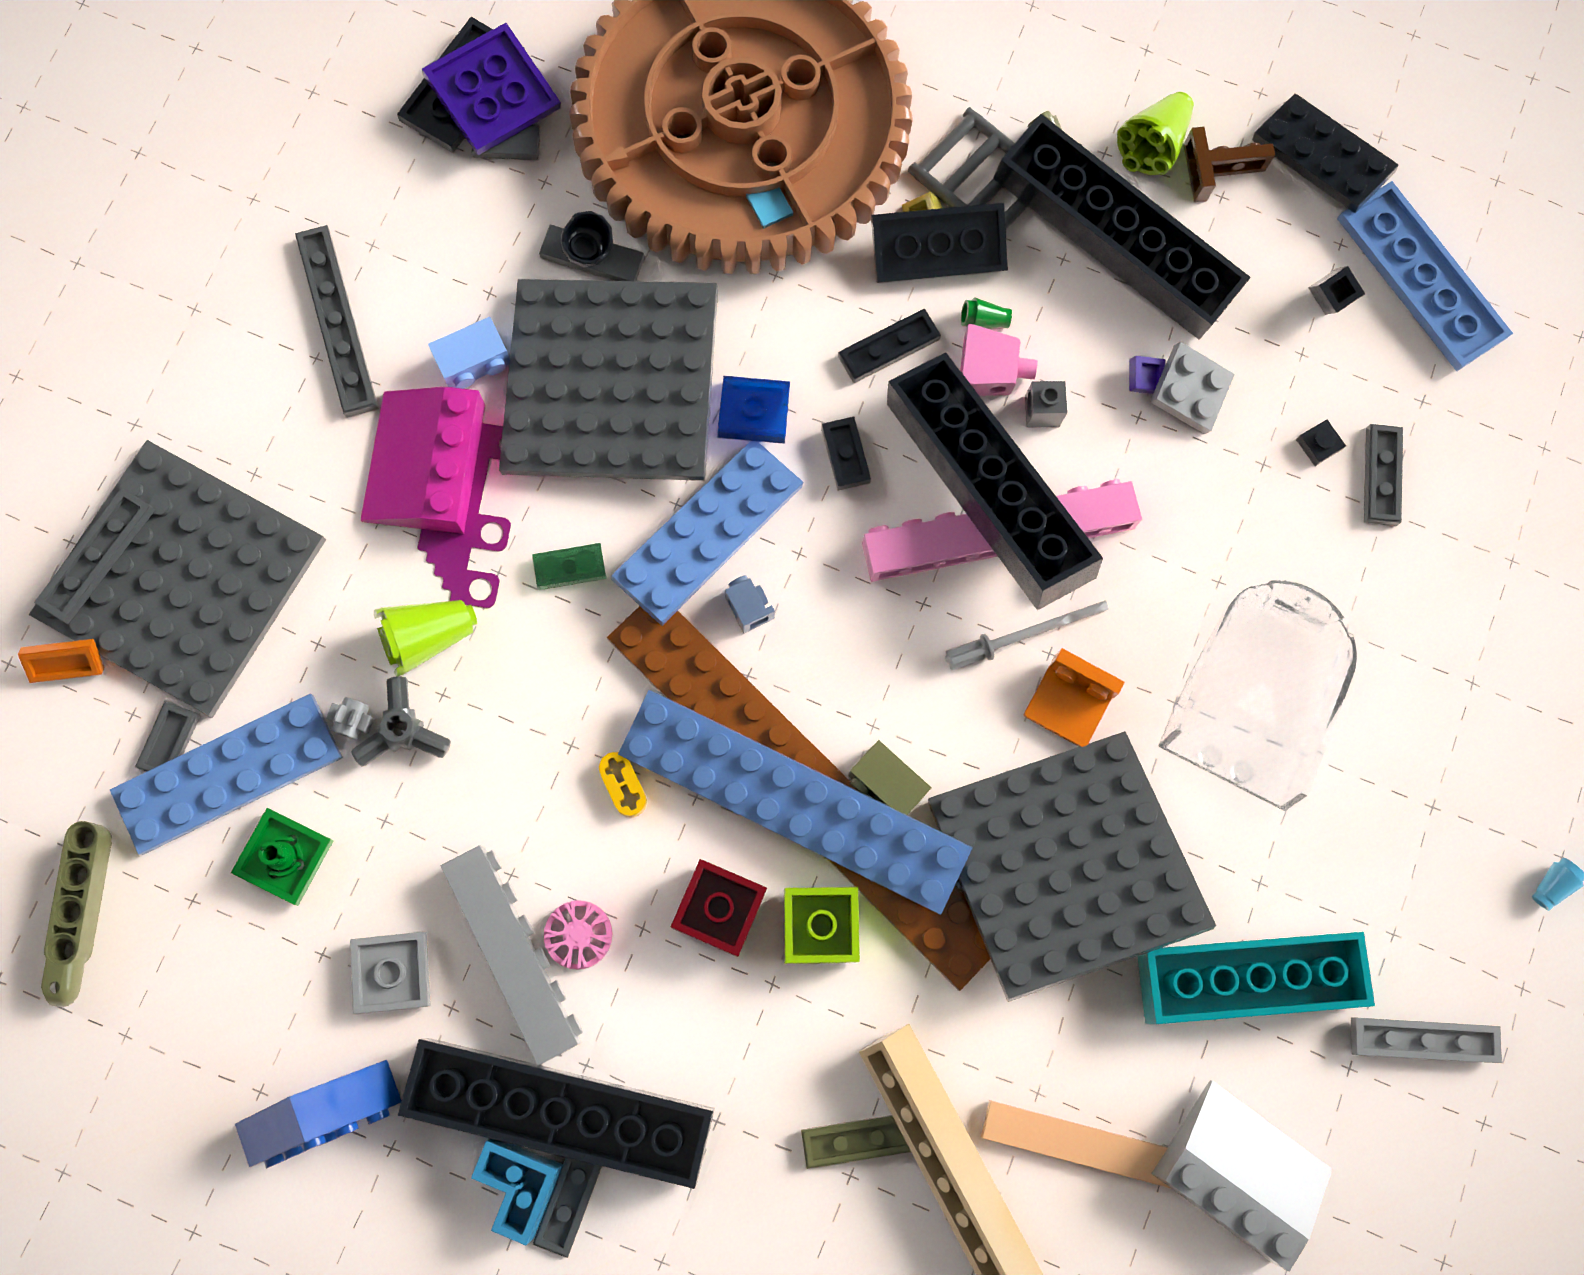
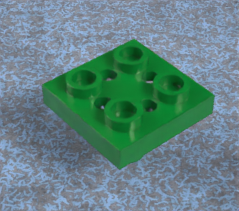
(270, 850)

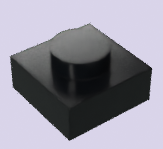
(1321, 442)

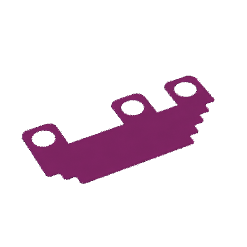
(452, 550)

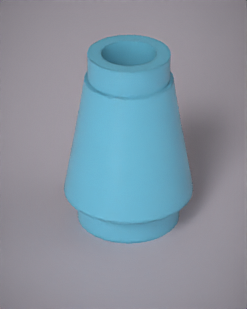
(1558, 884)

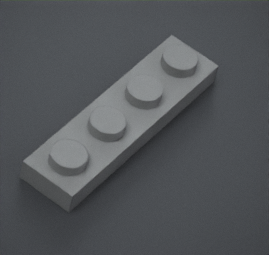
(1426, 1040)

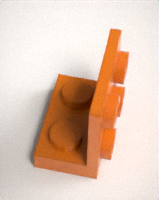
(1072, 698)

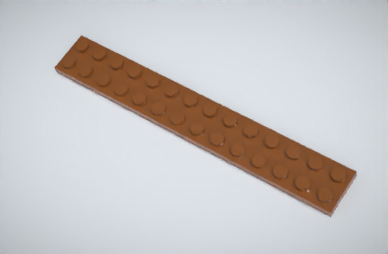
(704, 680)

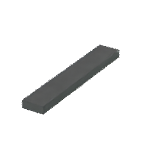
(336, 321)

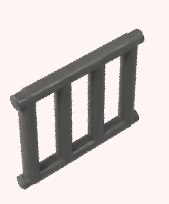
(945, 191)

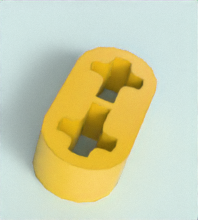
(614, 788)

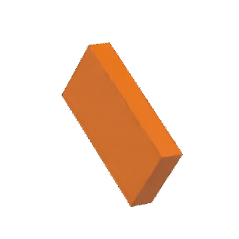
(61, 660)

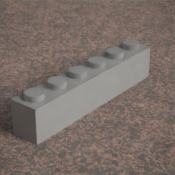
(511, 954)

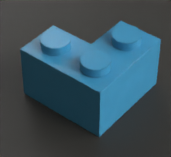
(527, 1182)

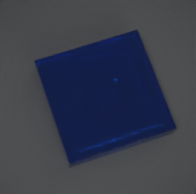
(753, 409)

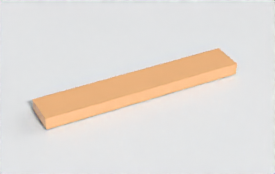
(1072, 1142)

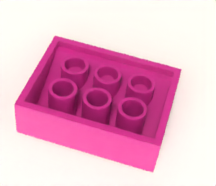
(424, 459)

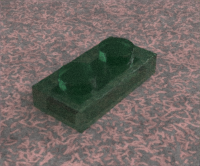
(569, 566)

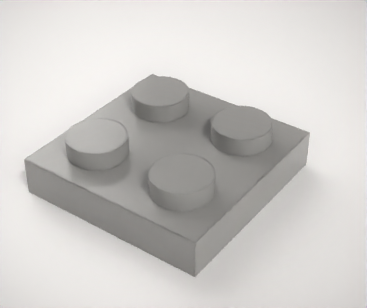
(1192, 388)
(390, 972)

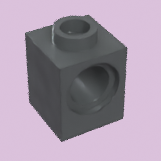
(1045, 404)

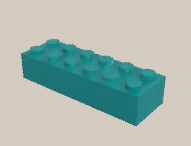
(1255, 978)

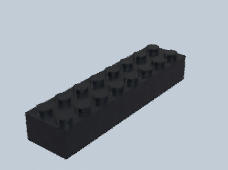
(1120, 226)
(993, 481)
(557, 1112)

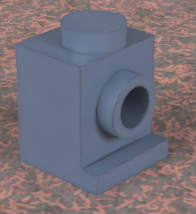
(748, 603)

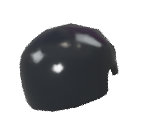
(587, 239)

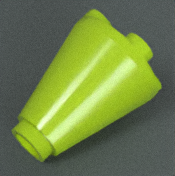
(1155, 135)

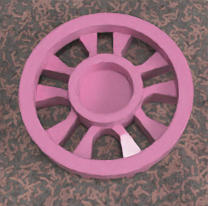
(578, 934)

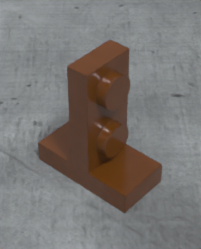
(1220, 161)

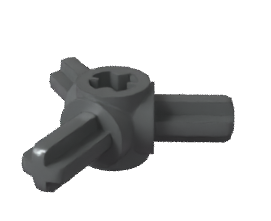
(414, 736)

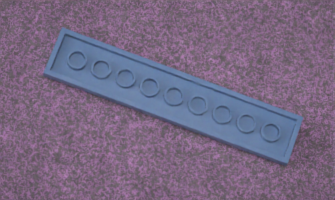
(795, 801)

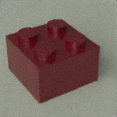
(718, 908)

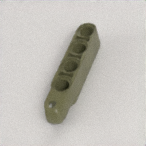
(68, 892)

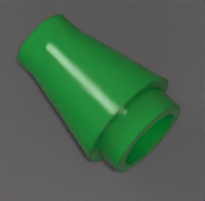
(985, 314)

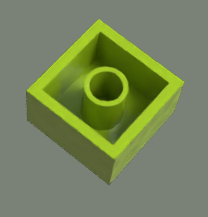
(821, 925)

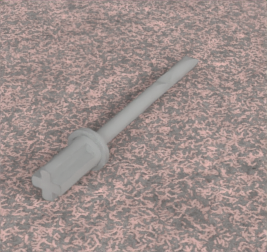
(984, 647)

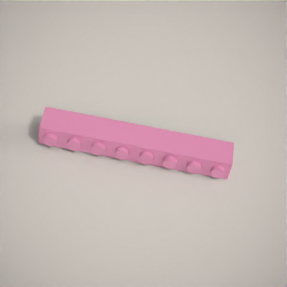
(956, 540)

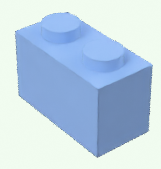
(470, 354)

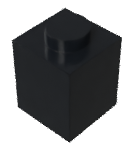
(1336, 290)

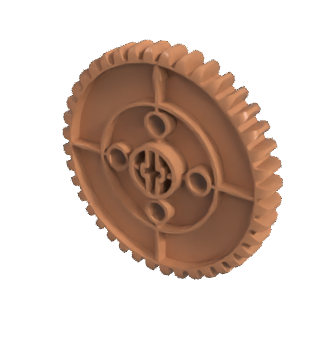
(833, 137)

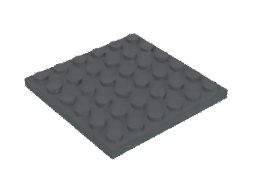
(610, 379)
(193, 582)
(1071, 866)

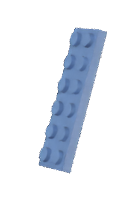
(1425, 277)
(707, 531)
(225, 774)

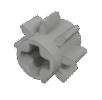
(350, 718)

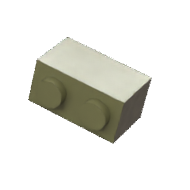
(888, 779)

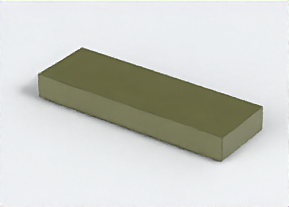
(852, 1141)

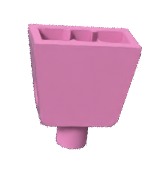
(993, 361)

